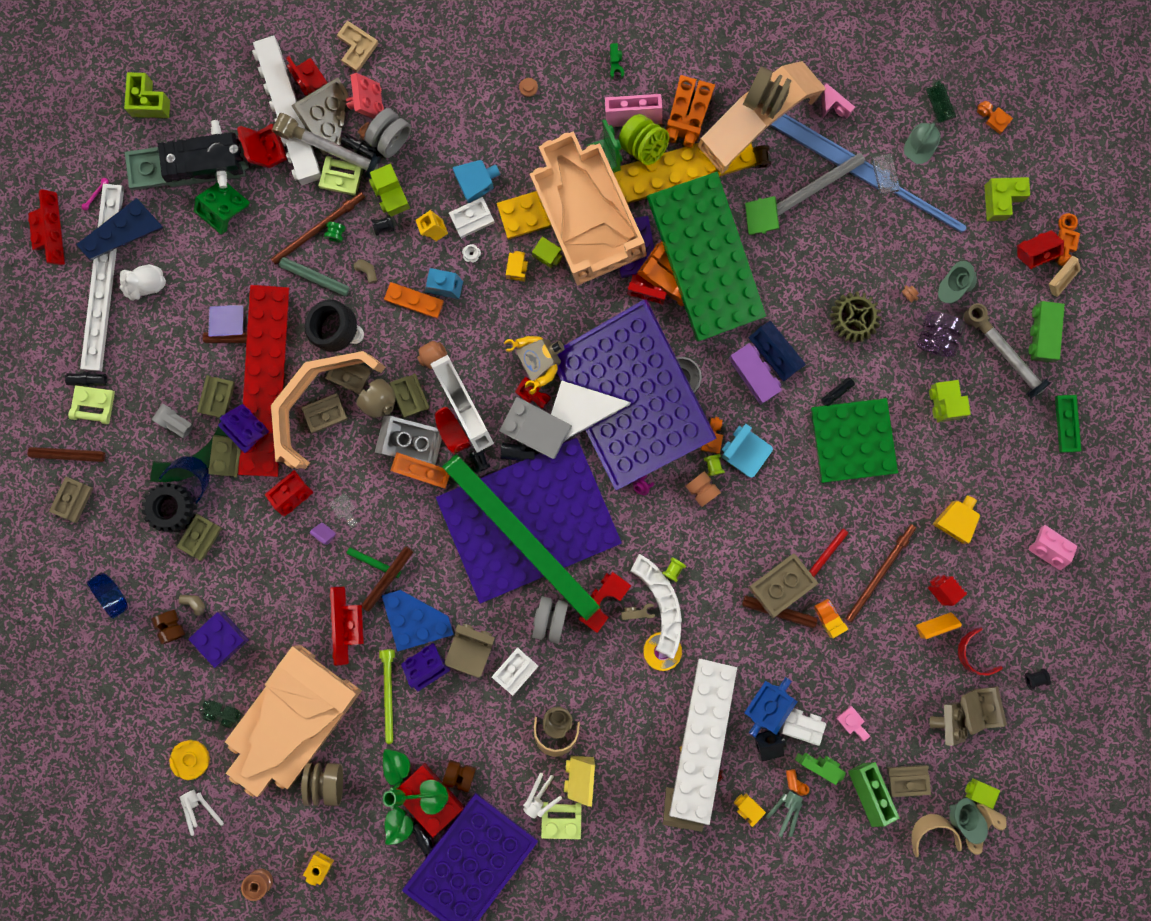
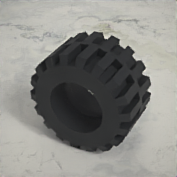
(155, 500)

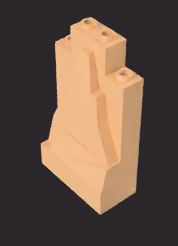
(586, 208)
(288, 722)

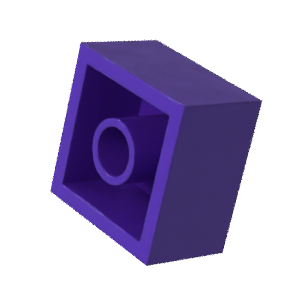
(218, 639)

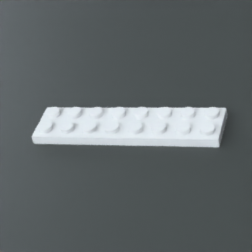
(703, 742)

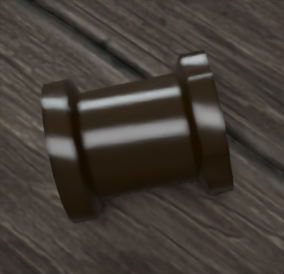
(762, 157)

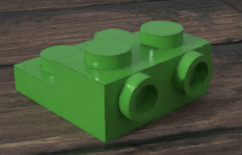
(824, 767)

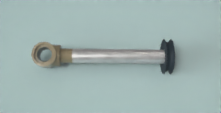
(288, 128)
(1004, 348)

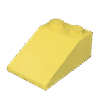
(580, 780)

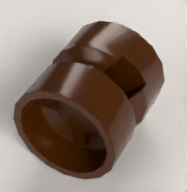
(168, 627)
(452, 777)

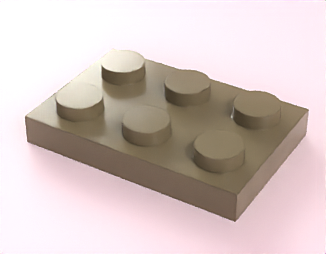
(783, 585)

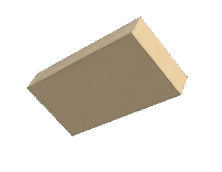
(1064, 276)

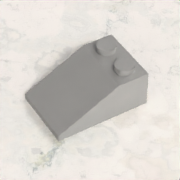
(535, 428)
(408, 439)

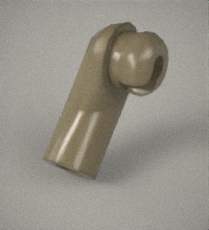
(195, 602)

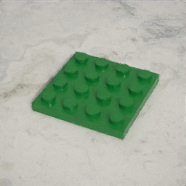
(854, 440)

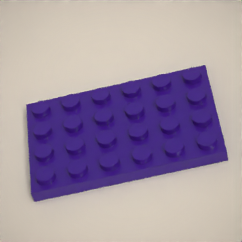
(470, 863)

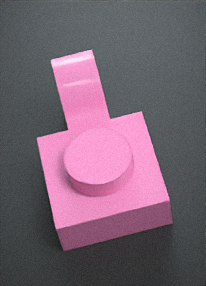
(852, 722)

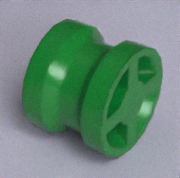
(334, 232)

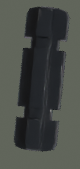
(838, 391)

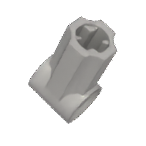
(169, 419)

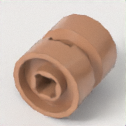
(703, 489)
(256, 884)

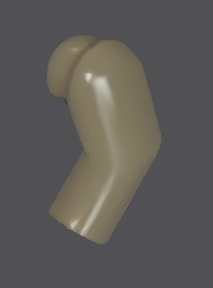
(364, 266)

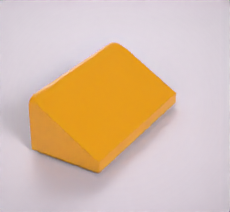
(938, 626)

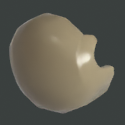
(557, 722)

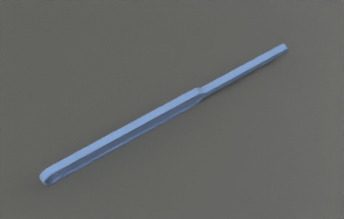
(865, 171)

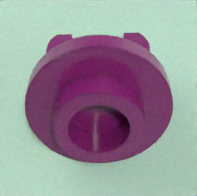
(641, 486)

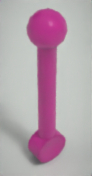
(85, 206)

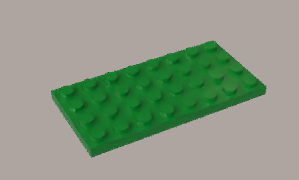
(706, 256)

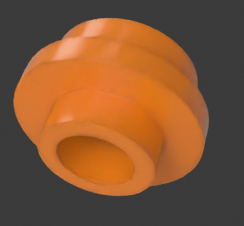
(1069, 217)

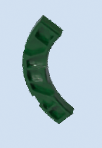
(179, 473)

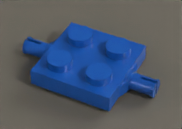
(770, 707)

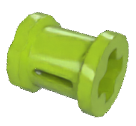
(714, 465)
(674, 569)

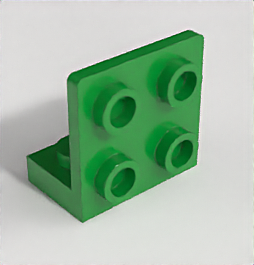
(610, 147)
(219, 205)

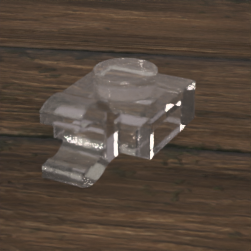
(343, 508)

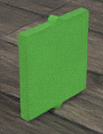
(762, 215)

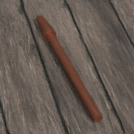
(348, 205)
(902, 542)

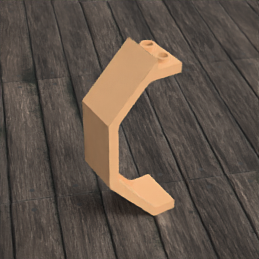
(743, 125)
(292, 392)

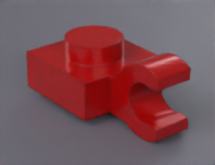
(539, 398)

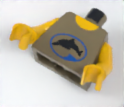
(538, 358)

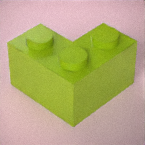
(141, 100)
(387, 186)
(1001, 194)
(948, 401)

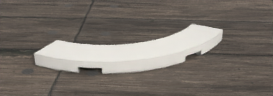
(667, 603)

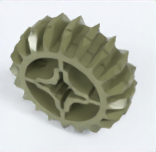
(858, 323)

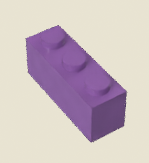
(755, 373)

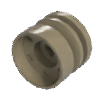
(767, 92)
(321, 784)

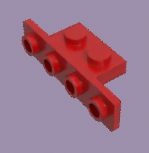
(46, 228)
(346, 625)

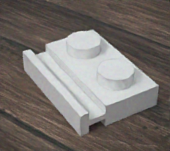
(471, 217)
(515, 671)

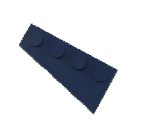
(124, 227)

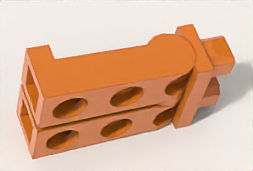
(689, 125)
(659, 273)

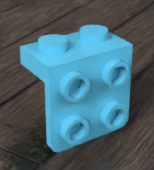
(746, 451)

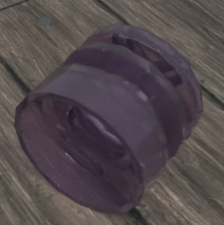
(940, 334)

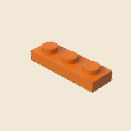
(413, 300)
(420, 470)

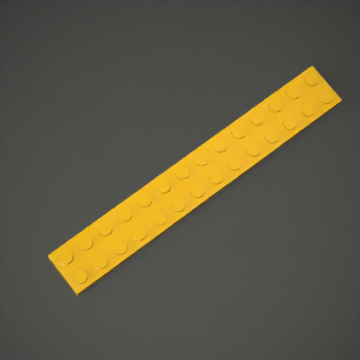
(636, 181)

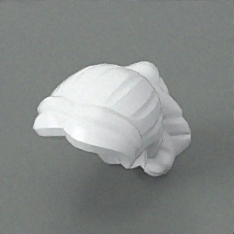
(141, 281)

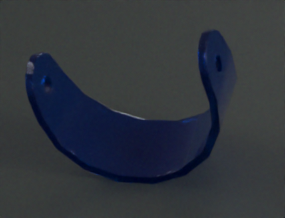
(194, 465)
(108, 594)

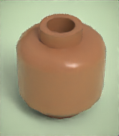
(430, 353)

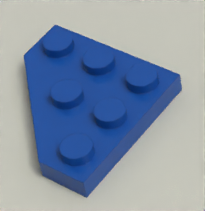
(414, 620)

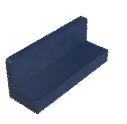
(777, 350)

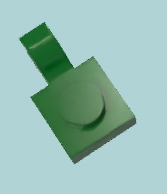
(615, 58)

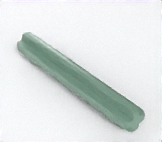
(314, 276)

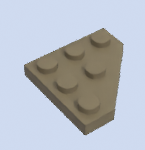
(324, 111)

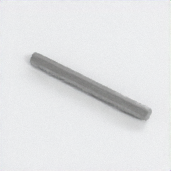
(820, 183)

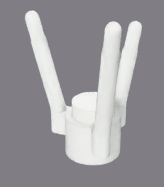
(189, 801)
(534, 805)

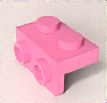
(1053, 548)

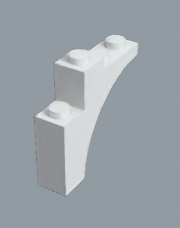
(462, 403)

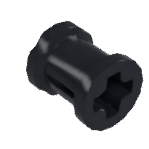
(383, 225)
(479, 461)
(1037, 679)

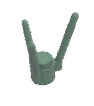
(793, 803)

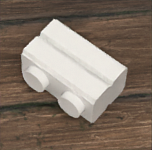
(804, 727)

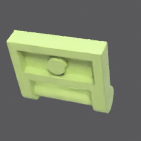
(340, 181)
(92, 398)
(562, 827)

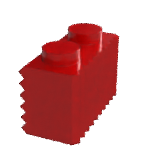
(1040, 249)
(946, 590)

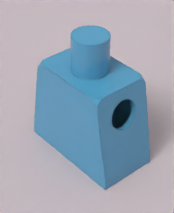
(475, 179)
(443, 283)

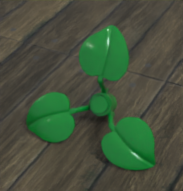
(433, 797)

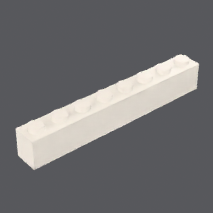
(283, 96)

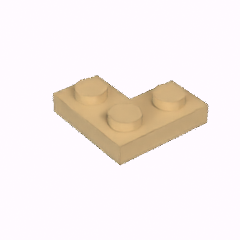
(360, 45)

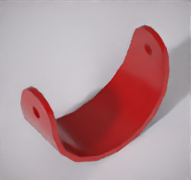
(451, 431)
(962, 654)

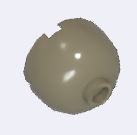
(377, 400)

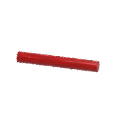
(828, 552)

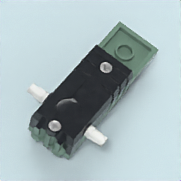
(188, 161)

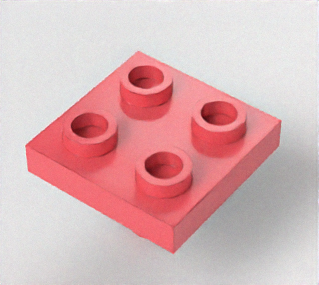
(366, 96)

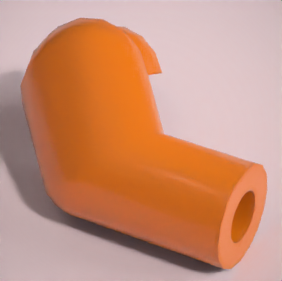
(795, 785)

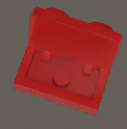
(262, 146)

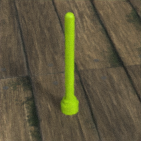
(387, 657)

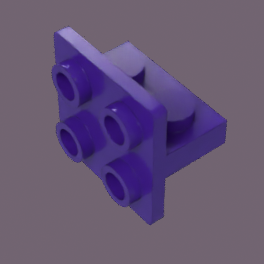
(242, 427)
(424, 667)

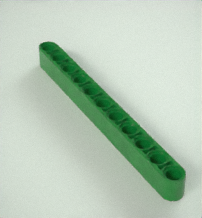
(521, 537)

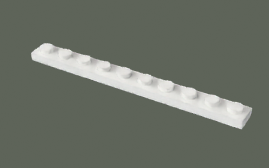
(101, 287)

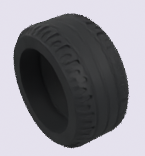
(318, 315)

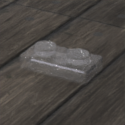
(885, 174)

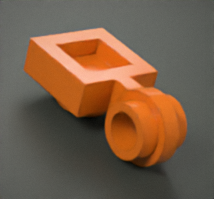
(998, 120)
(1071, 241)
(715, 445)

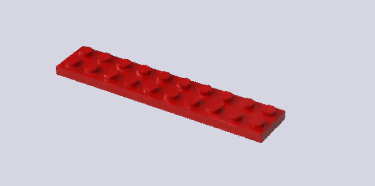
(264, 371)

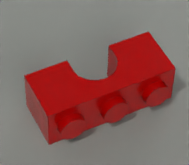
(612, 586)

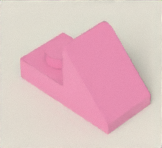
(831, 98)

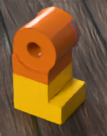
(830, 619)

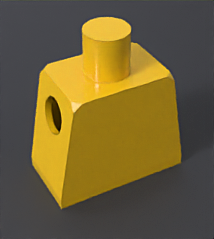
(959, 520)

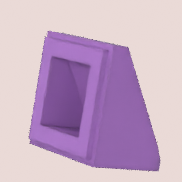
(323, 533)

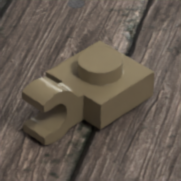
(632, 613)

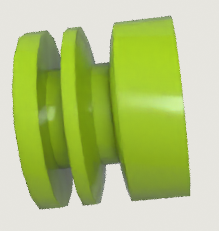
(643, 139)

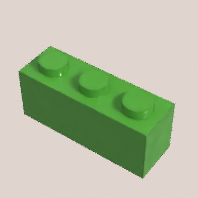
(1046, 331)
(873, 794)

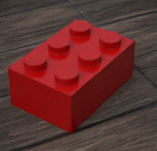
(435, 822)

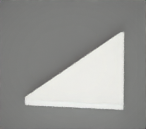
(584, 407)

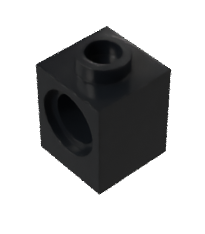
(770, 745)

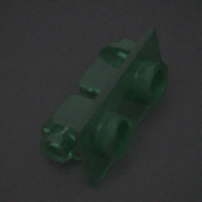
(940, 102)
(213, 712)

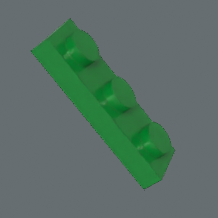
(1068, 423)

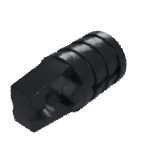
(516, 452)

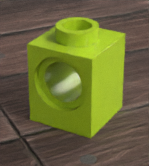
(547, 252)
(982, 793)

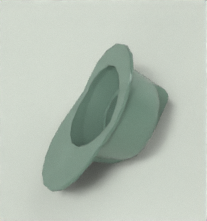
(922, 142)
(957, 282)
(969, 820)

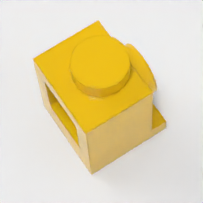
(431, 226)
(516, 266)
(749, 809)
(321, 862)

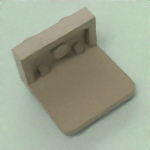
(469, 650)
(983, 709)

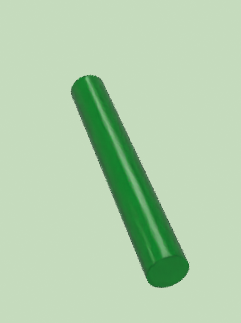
(369, 560)

